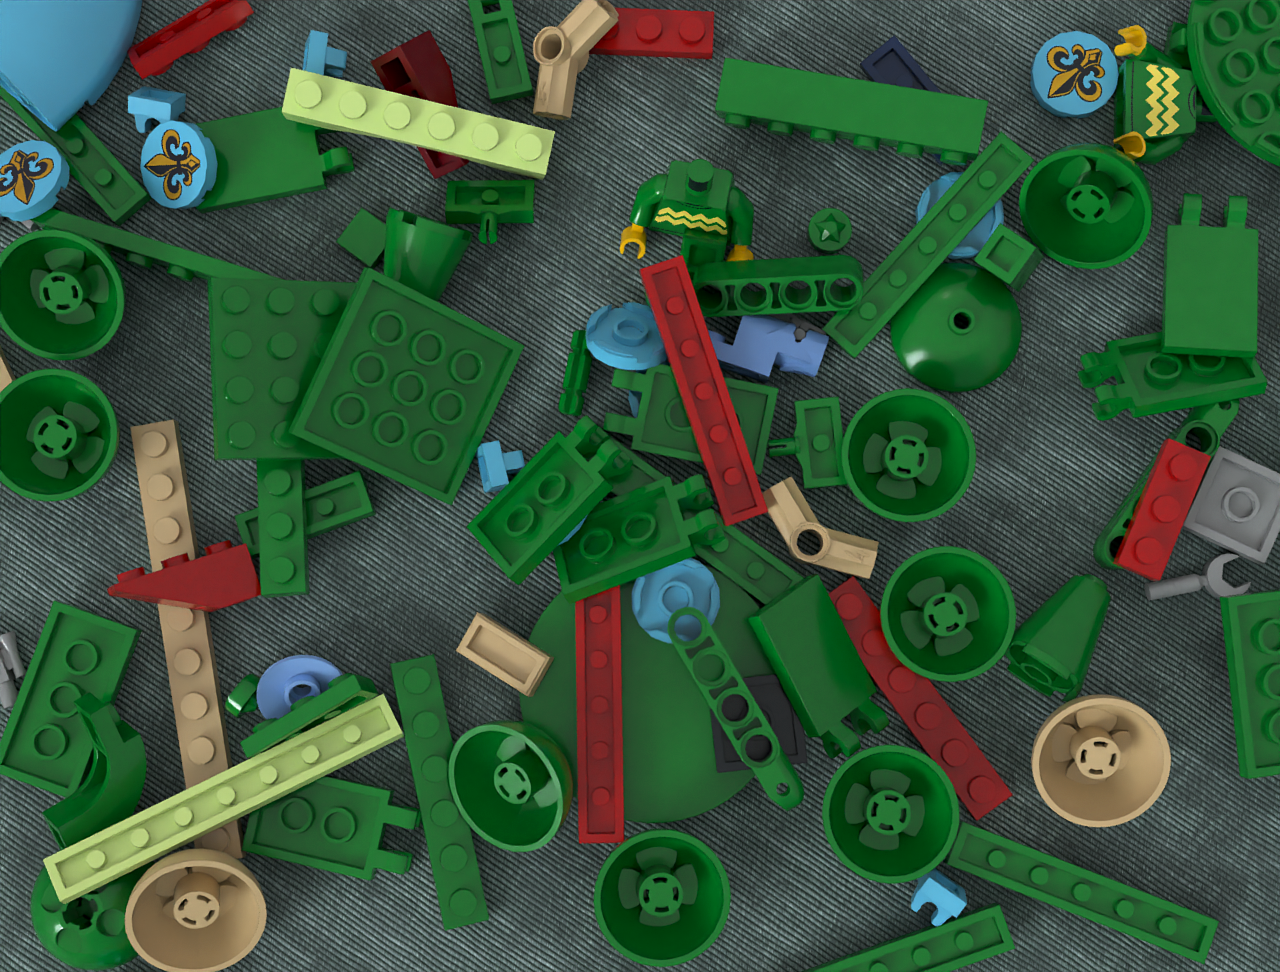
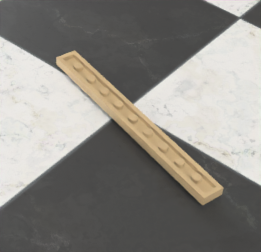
(184, 630)

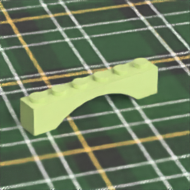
(417, 122)

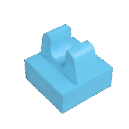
(323, 59)
(156, 104)
(495, 465)
(941, 891)

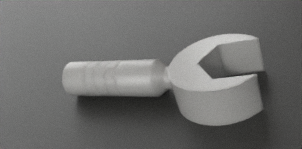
(1210, 578)

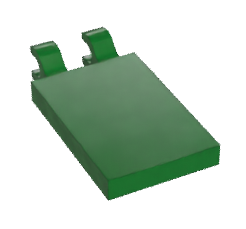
(268, 159)
(1210, 283)
(1164, 381)
(663, 422)
(548, 498)
(636, 536)
(818, 666)
(332, 828)

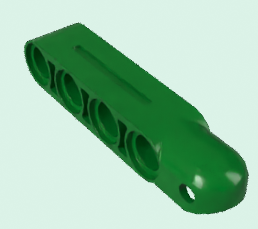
(775, 277)
(1209, 425)
(776, 766)

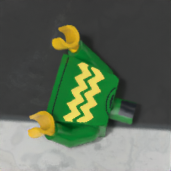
(1153, 101)
(693, 199)

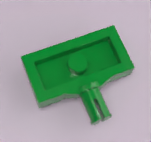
(489, 204)
(815, 443)

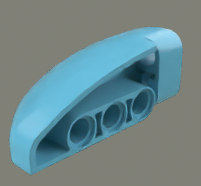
(63, 52)

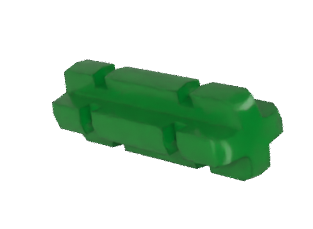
(576, 376)

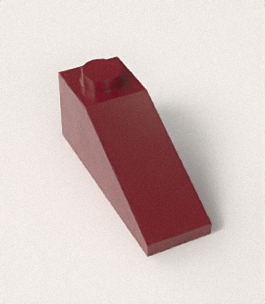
(421, 72)

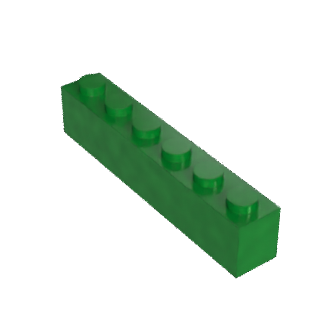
(851, 110)

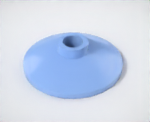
(279, 683)

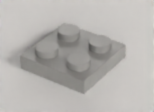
(1237, 506)

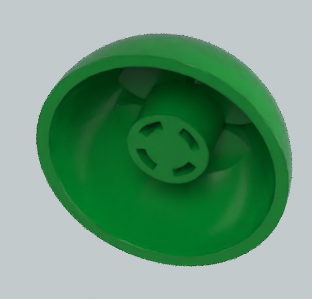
(1087, 205)
(43, 310)
(35, 435)
(927, 440)
(971, 622)
(511, 784)
(905, 834)
(679, 914)
(80, 941)

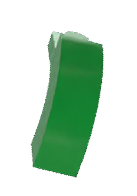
(113, 781)

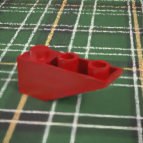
(200, 584)

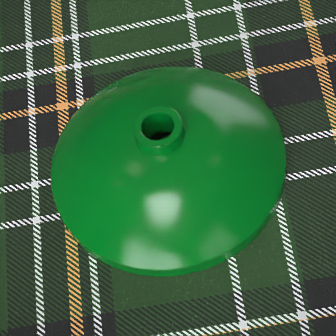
(953, 357)

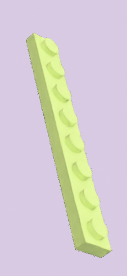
(221, 799)

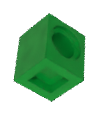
(1009, 257)

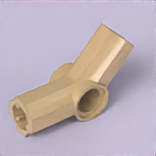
(565, 53)
(837, 549)

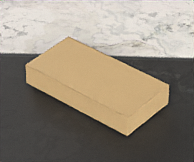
(505, 654)

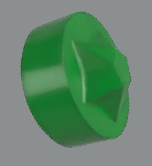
(829, 231)
(243, 697)

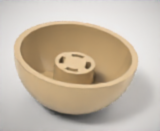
(1109, 779)
(195, 912)

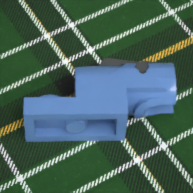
(770, 341)

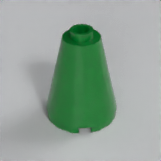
(422, 251)
(1059, 638)

